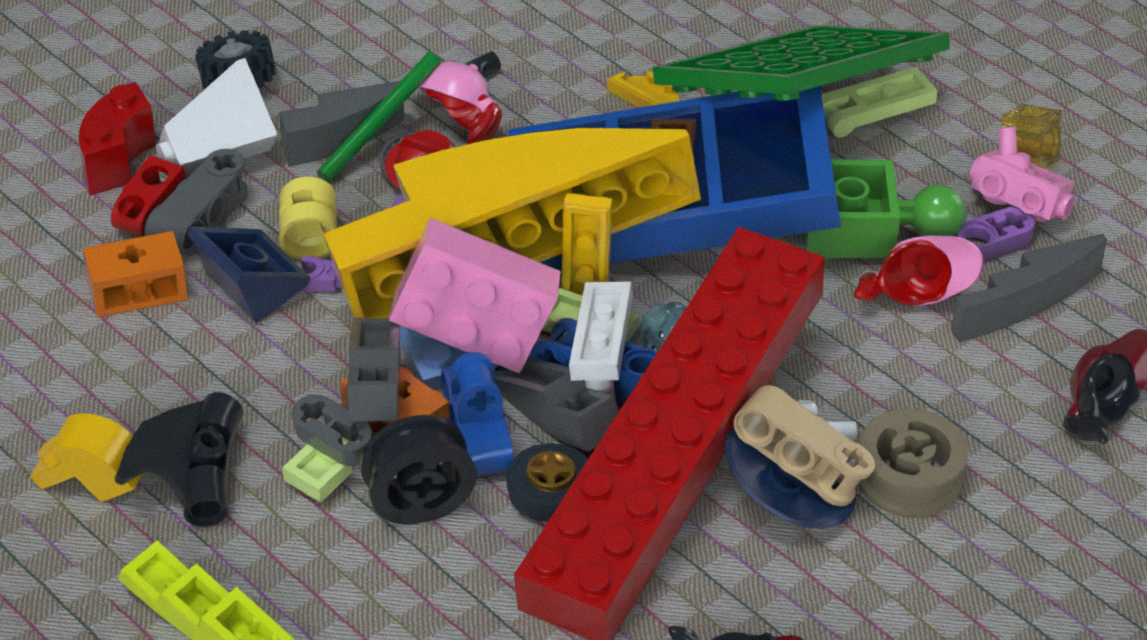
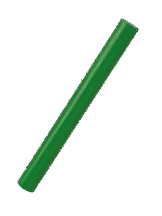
(378, 117)

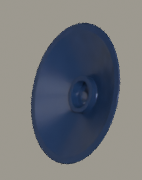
(780, 491)

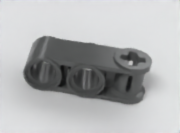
(201, 199)

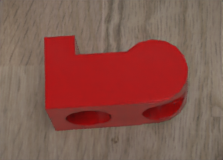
(144, 194)

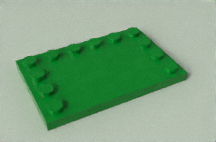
(799, 60)

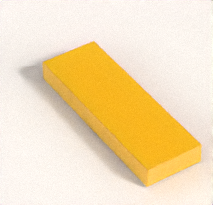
(585, 241)

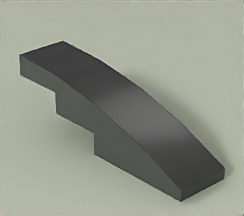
(1022, 292)

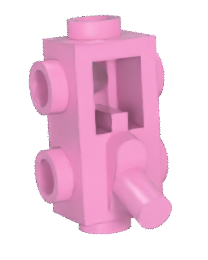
(1010, 178)

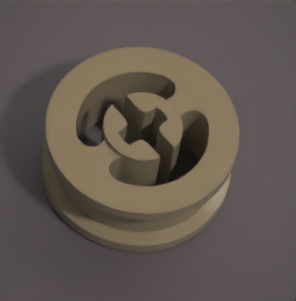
(911, 481)

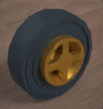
(542, 477)

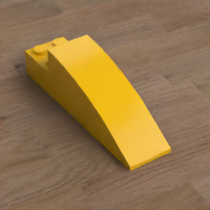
(511, 197)

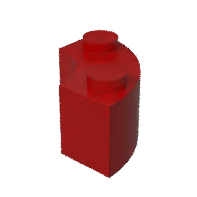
(113, 136)

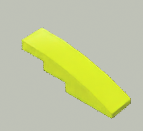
(195, 600)

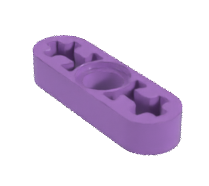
(1002, 230)

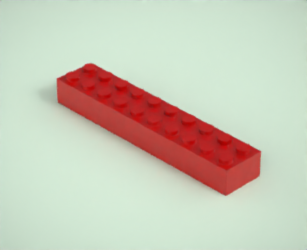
(668, 437)

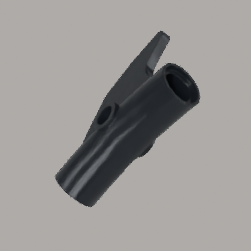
(190, 452)

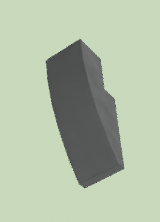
(321, 129)
(374, 370)
(557, 404)

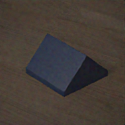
(248, 268)

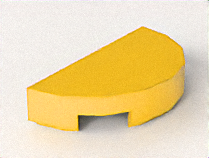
(641, 90)

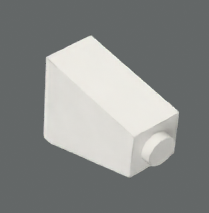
(220, 117)

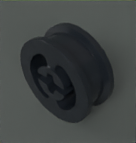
(414, 453)

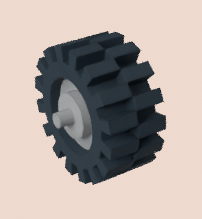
(219, 55)

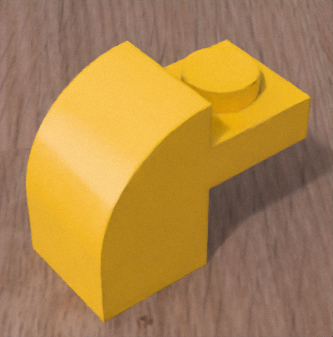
(88, 450)

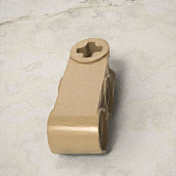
(803, 444)

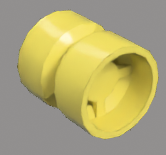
(306, 213)

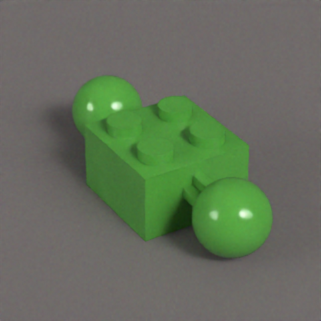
(873, 213)

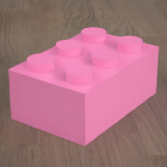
(475, 295)

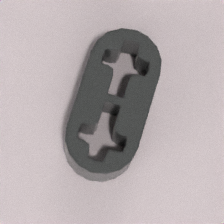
(328, 436)

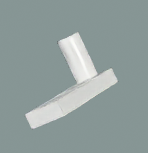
(601, 334)

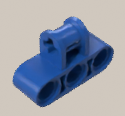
(478, 411)

